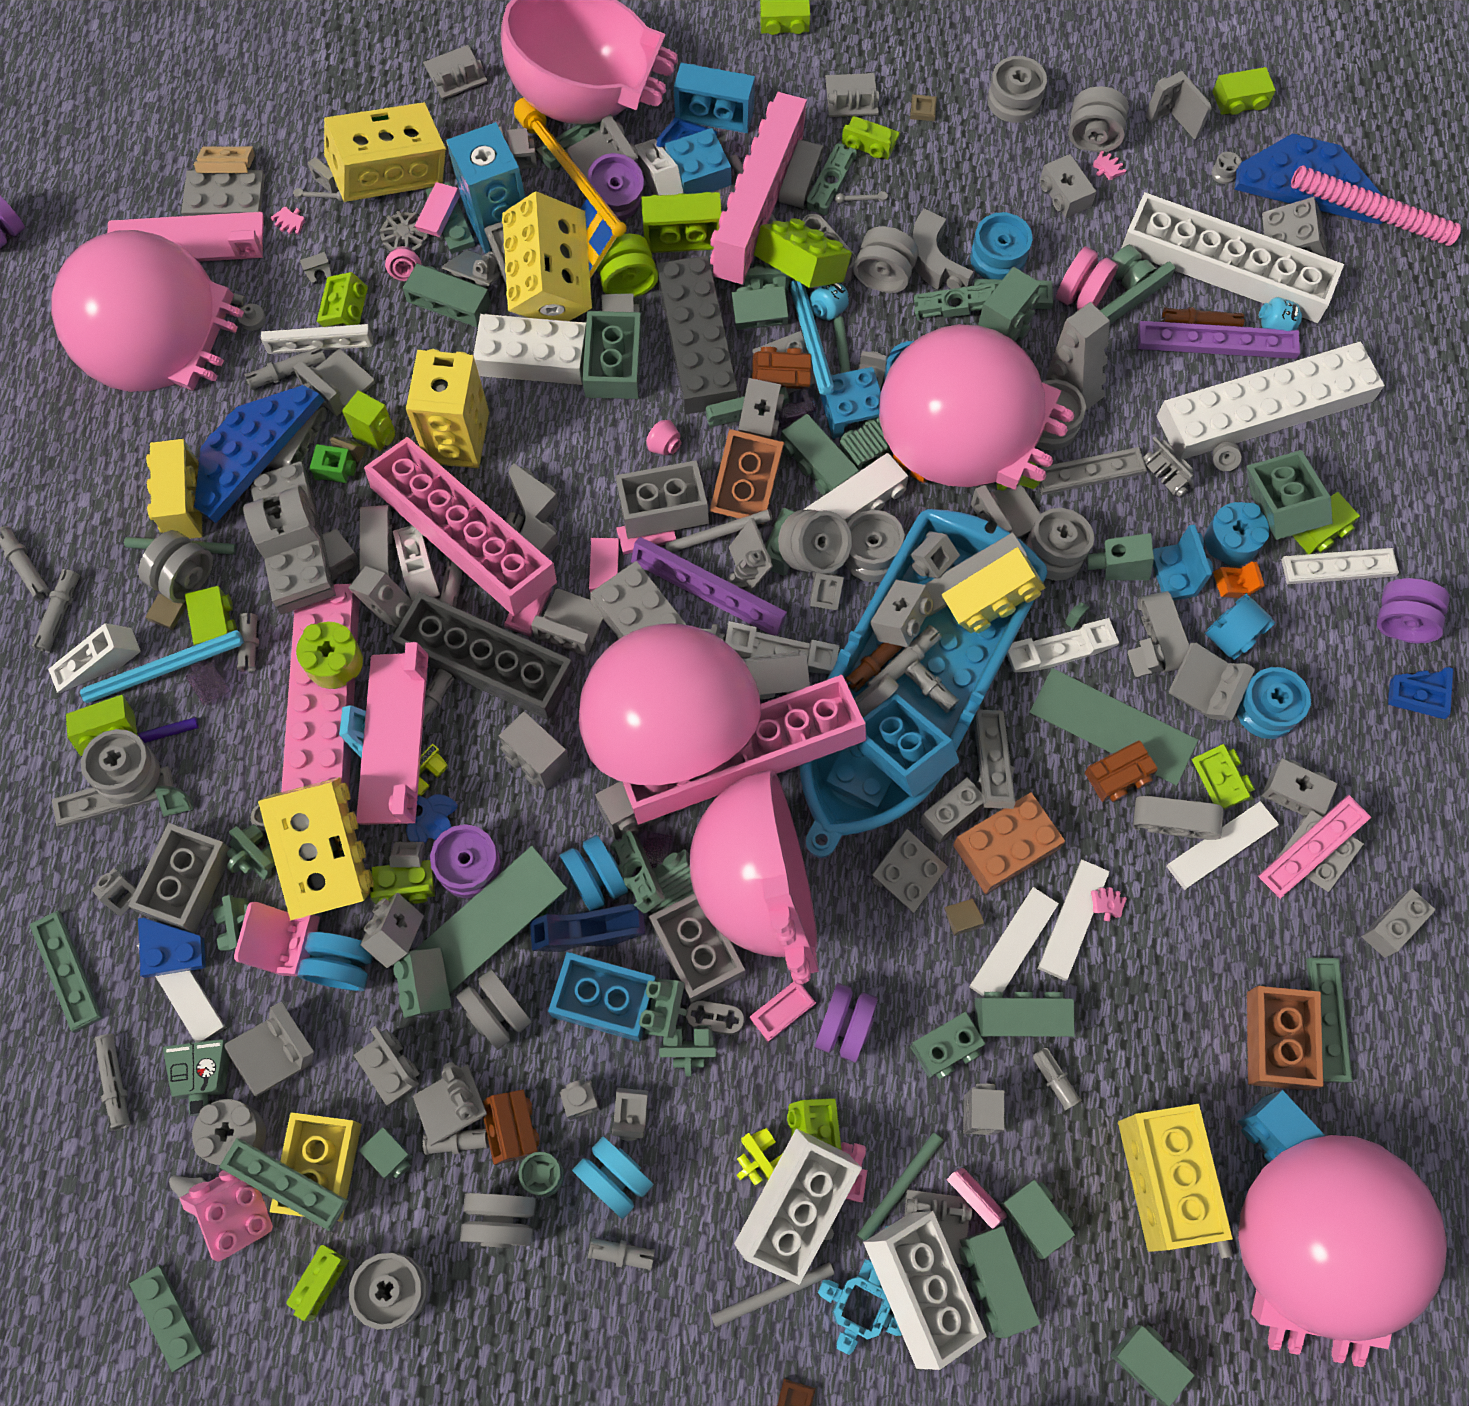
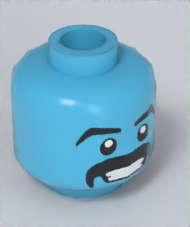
(829, 301)
(1280, 315)

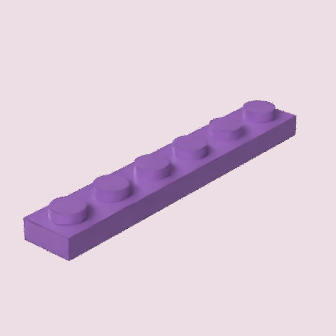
(1218, 339)
(708, 586)

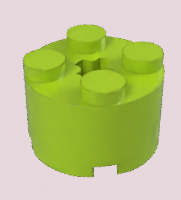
(329, 654)

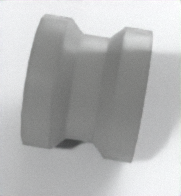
(1225, 161)

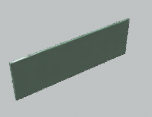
(1112, 723)
(495, 916)

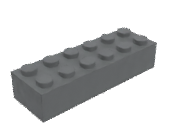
(696, 333)
(486, 655)

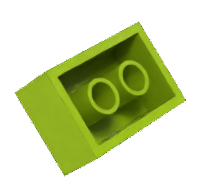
(681, 221)
(802, 253)

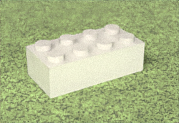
(530, 349)
(797, 1206)
(925, 1290)

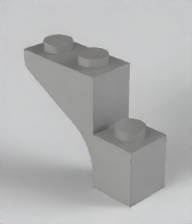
(537, 503)

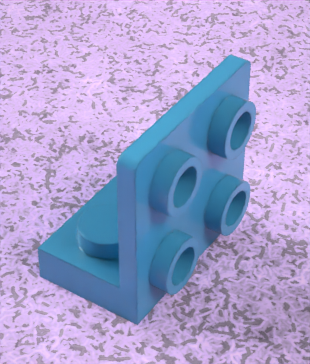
(853, 399)
(1183, 566)

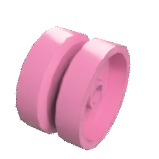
(1086, 280)

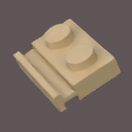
(224, 159)

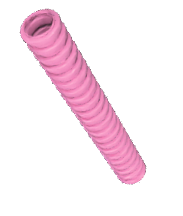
(1377, 206)

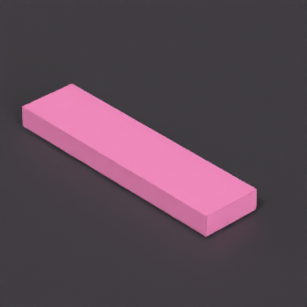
(1314, 846)

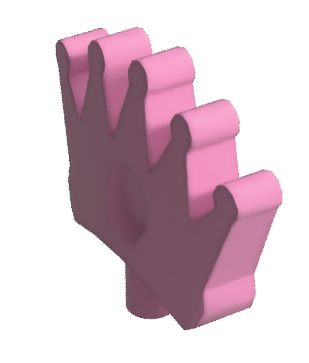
(1108, 166)
(289, 220)
(1108, 902)

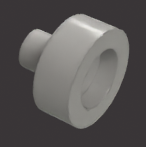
(253, 317)
(1227, 456)

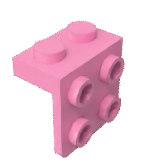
(272, 940)
(228, 1214)

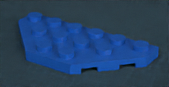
(1272, 170)
(247, 444)

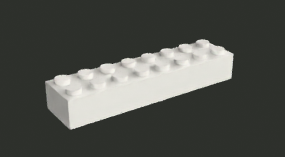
(1232, 256)
(1270, 400)

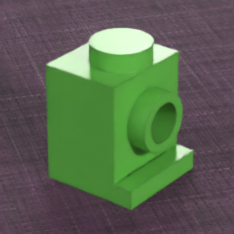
(325, 462)

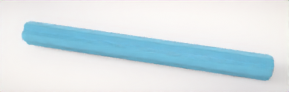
(812, 338)
(161, 666)

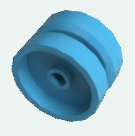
(1000, 244)
(1274, 703)
(596, 872)
(335, 962)

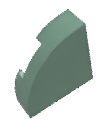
(1077, 614)
(173, 800)

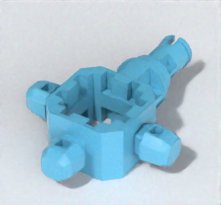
(868, 1281)

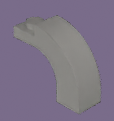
(931, 263)

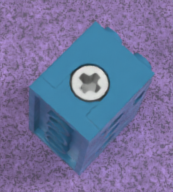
(485, 177)

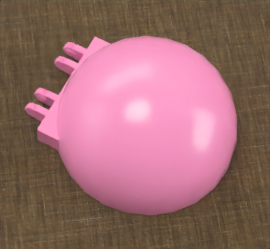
(583, 58)
(139, 312)
(969, 409)
(667, 705)
(754, 874)
(1340, 1245)

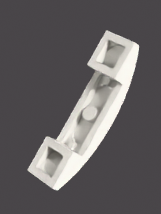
(749, 643)
(1062, 648)

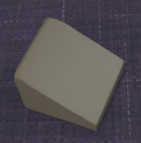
(355, 448)
(964, 917)

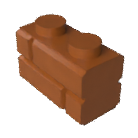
(782, 368)
(1121, 771)
(510, 1127)

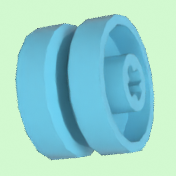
(616, 1174)

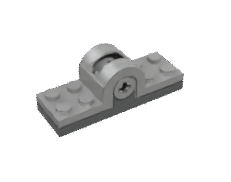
(289, 537)

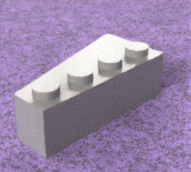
(1081, 353)

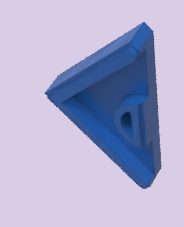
(678, 129)

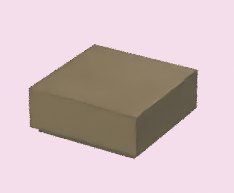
(923, 107)
(165, 612)

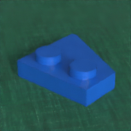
(1423, 692)
(168, 949)

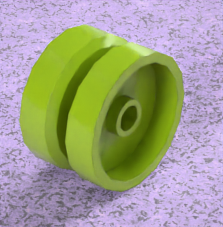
(628, 266)

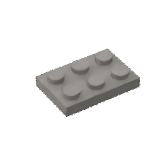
(222, 193)

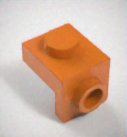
(1238, 581)

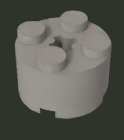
(222, 1116)

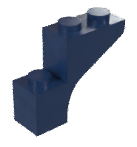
(592, 928)

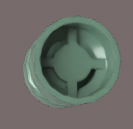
(1131, 267)
(541, 1174)

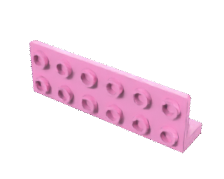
(206, 236)
(393, 737)

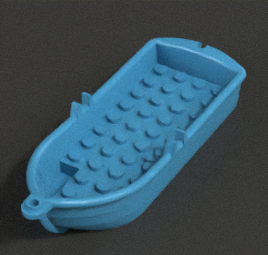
(845, 787)

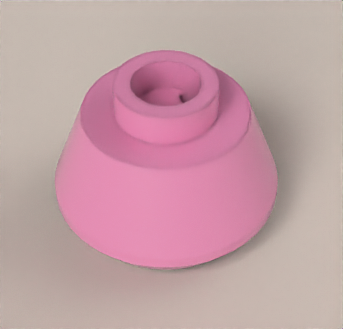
(401, 263)
(663, 438)

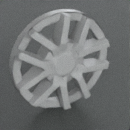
(402, 232)

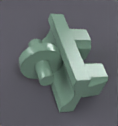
(766, 274)
(246, 854)
(232, 914)
(664, 1007)
(701, 1047)

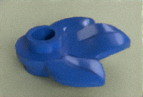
(433, 818)

